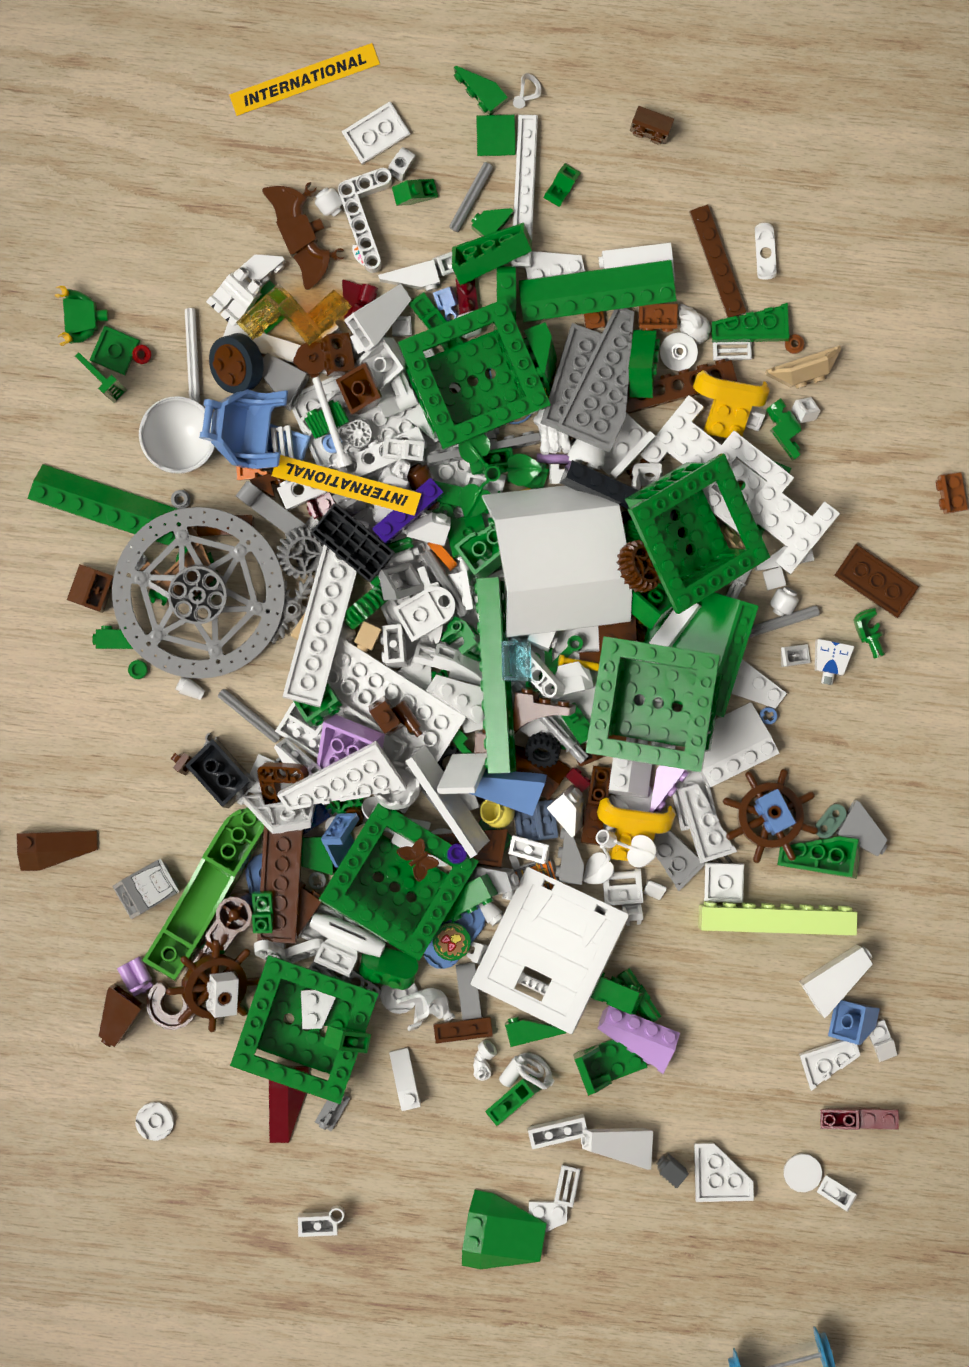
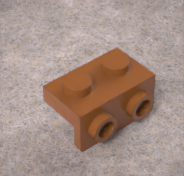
(658, 316)

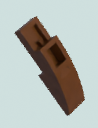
(597, 791)

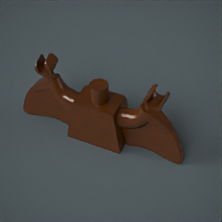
(299, 232)

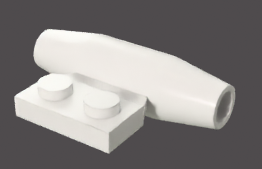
(343, 943)

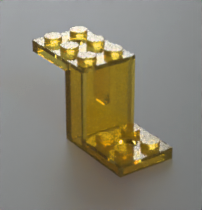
(306, 325)

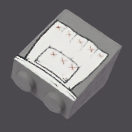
(146, 888)

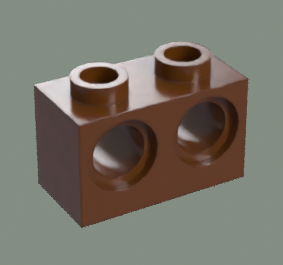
(342, 354)

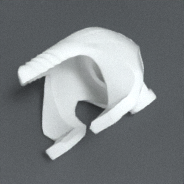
(427, 1002)

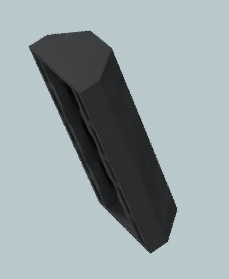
(352, 542)

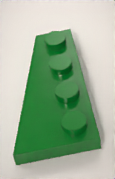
(759, 326)

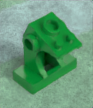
(459, 628)

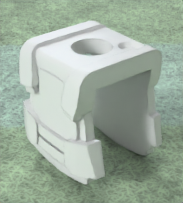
(641, 469)

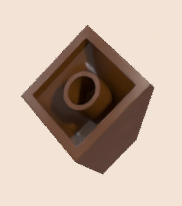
(359, 389)

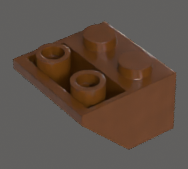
(651, 125)
(91, 588)

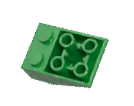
(542, 352)

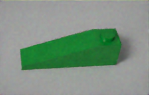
(481, 551)

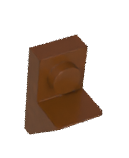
(265, 483)

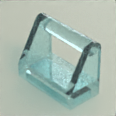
(519, 661)

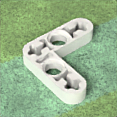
(292, 954)

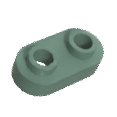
(830, 821)

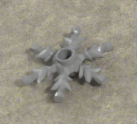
(295, 617)

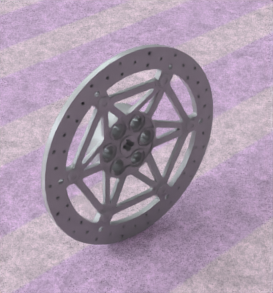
(158, 631)

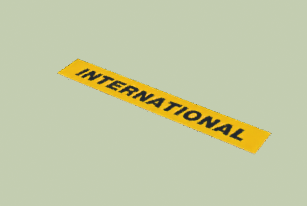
(304, 79)
(347, 485)

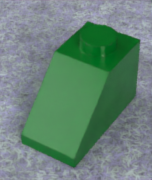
(491, 221)
(347, 1039)

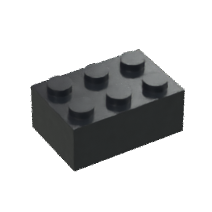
(220, 773)

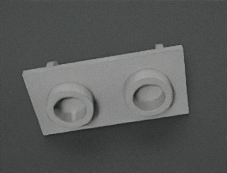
(330, 1113)

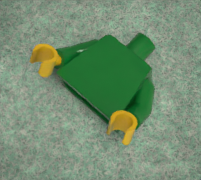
(79, 316)

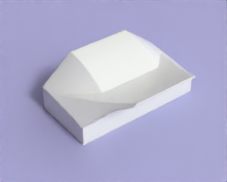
(574, 677)

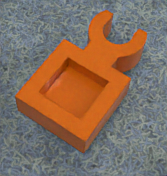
(247, 474)

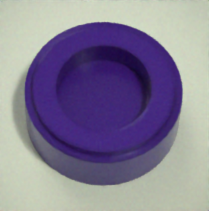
(456, 854)

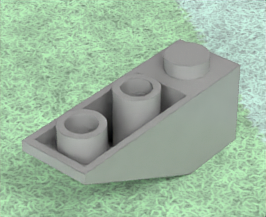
(571, 863)

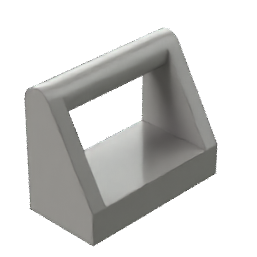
(413, 586)

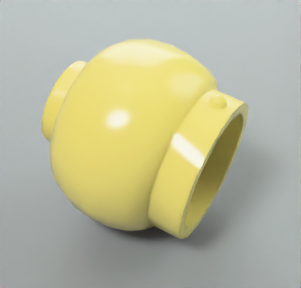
(496, 814)

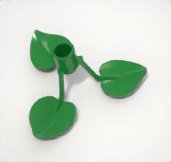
(520, 472)

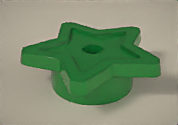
(448, 508)

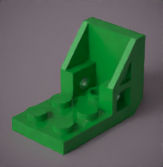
(606, 1063)

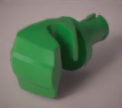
(866, 634)

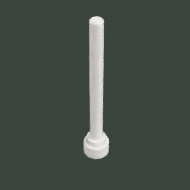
(342, 458)

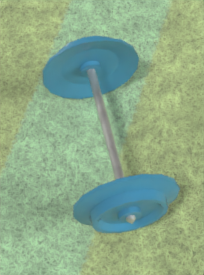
(823, 1346)

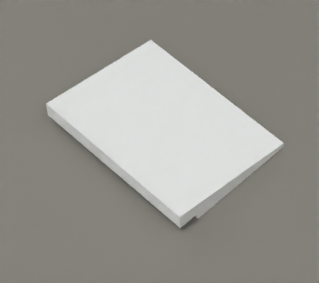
(359, 683)

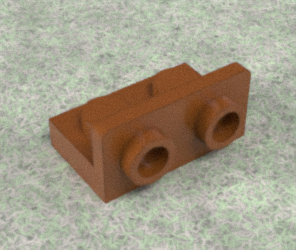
(951, 493)

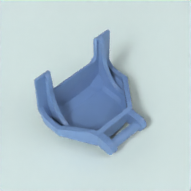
(242, 427)

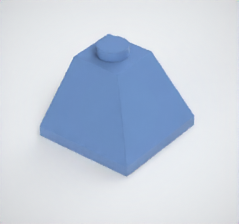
(853, 1021)

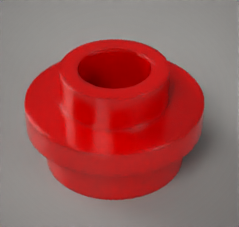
(146, 350)

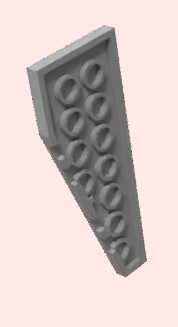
(600, 397)

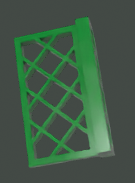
(111, 386)

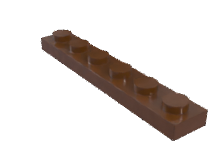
(717, 261)

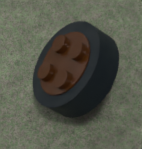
(236, 363)

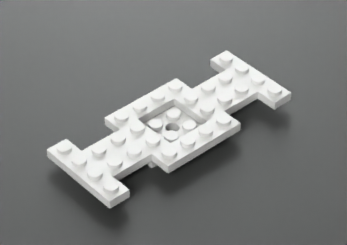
(765, 499)

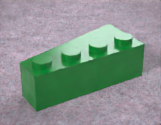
(617, 994)

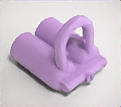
(136, 976)

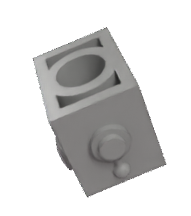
(350, 505)

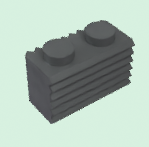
(672, 1170)

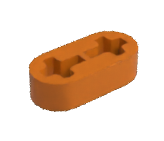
(443, 555)

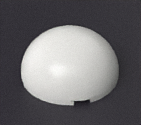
(172, 433)

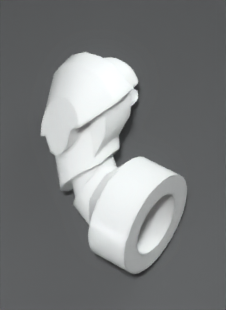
(485, 1051)

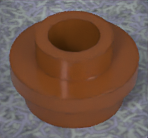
(794, 350)

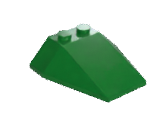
(500, 1233)

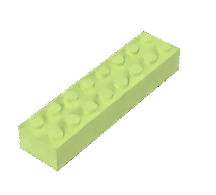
(777, 919)

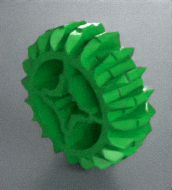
(364, 607)

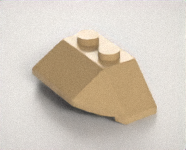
(805, 369)

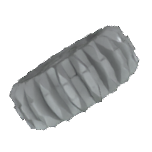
(288, 552)

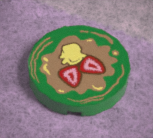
(451, 941)

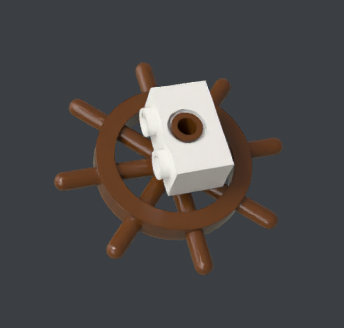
(222, 989)

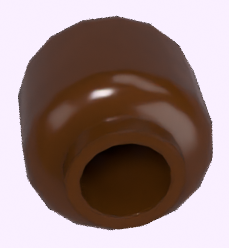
(418, 475)

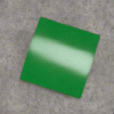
(495, 135)

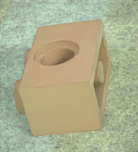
(367, 637)

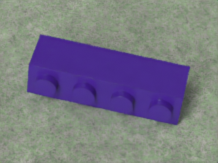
(397, 521)

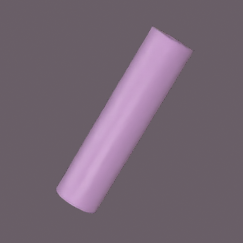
(553, 458)

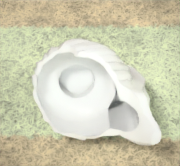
(693, 324)

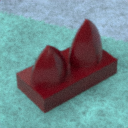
(466, 296)

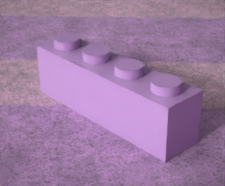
(640, 1036)

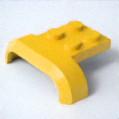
(730, 403)
(631, 824)

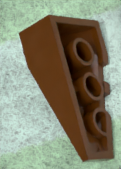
(554, 774)
(46, 849)

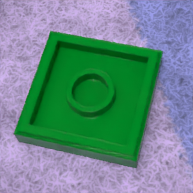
(114, 350)

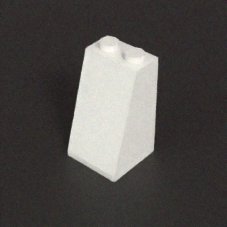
(836, 978)

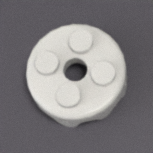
(401, 799)

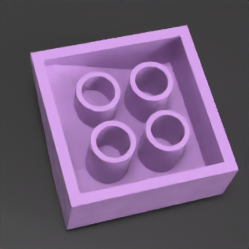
(343, 737)

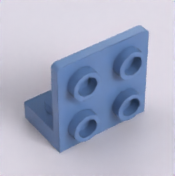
(338, 837)

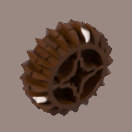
(637, 567)

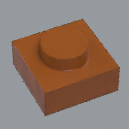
(594, 320)

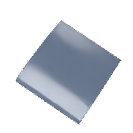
(539, 826)

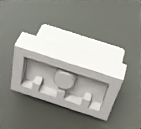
(465, 586)

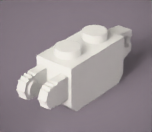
(392, 476)

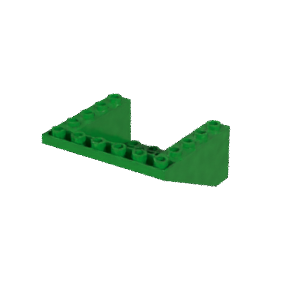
(721, 629)

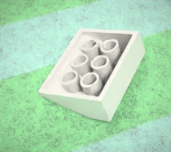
(737, 745)

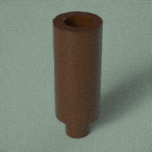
(408, 718)

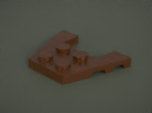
(620, 630)

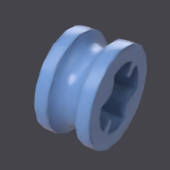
(768, 710)

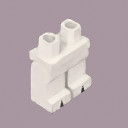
(235, 295)

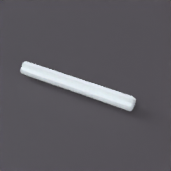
(192, 354)

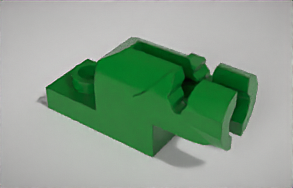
(786, 428)

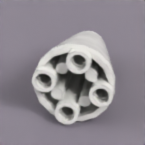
(585, 452)

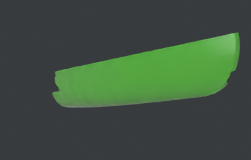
(207, 888)

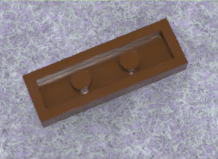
(463, 1030)

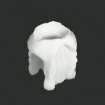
(551, 439)

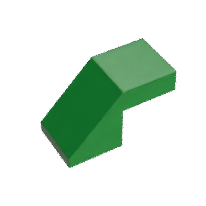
(562, 185)

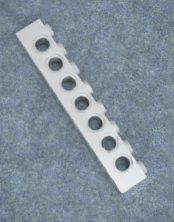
(375, 448)

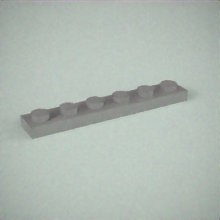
(528, 439)

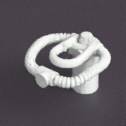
(519, 1066)

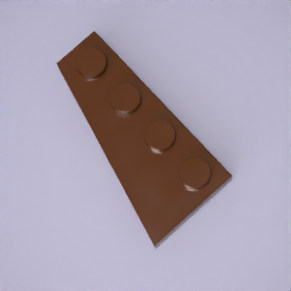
(491, 853)

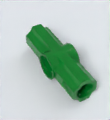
(646, 1008)

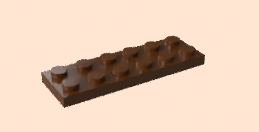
(282, 876)

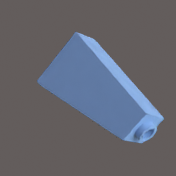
(513, 789)

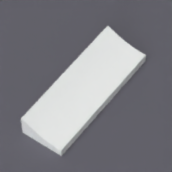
(449, 805)

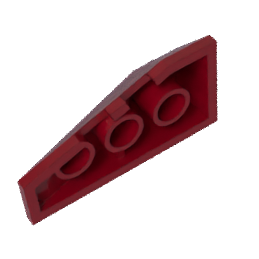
(284, 1109)

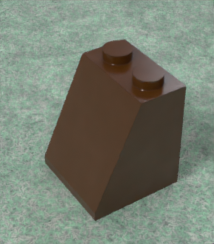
(118, 1015)

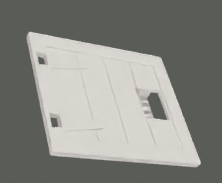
(556, 937)

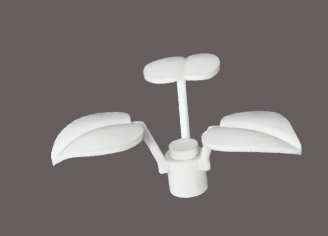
(640, 854)

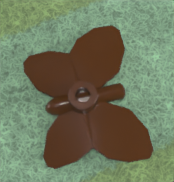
(419, 859)

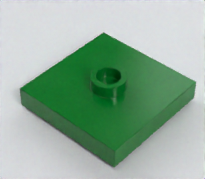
(461, 528)

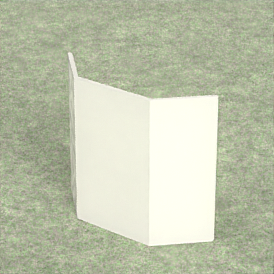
(560, 559)

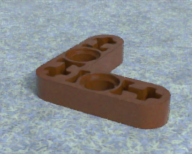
(275, 778)

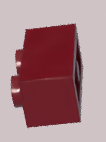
(577, 779)

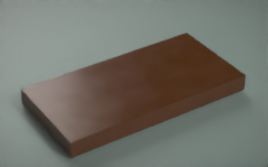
(876, 581)

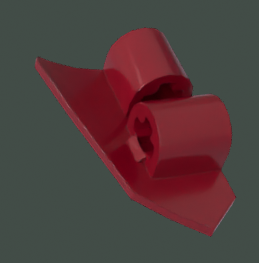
(357, 295)

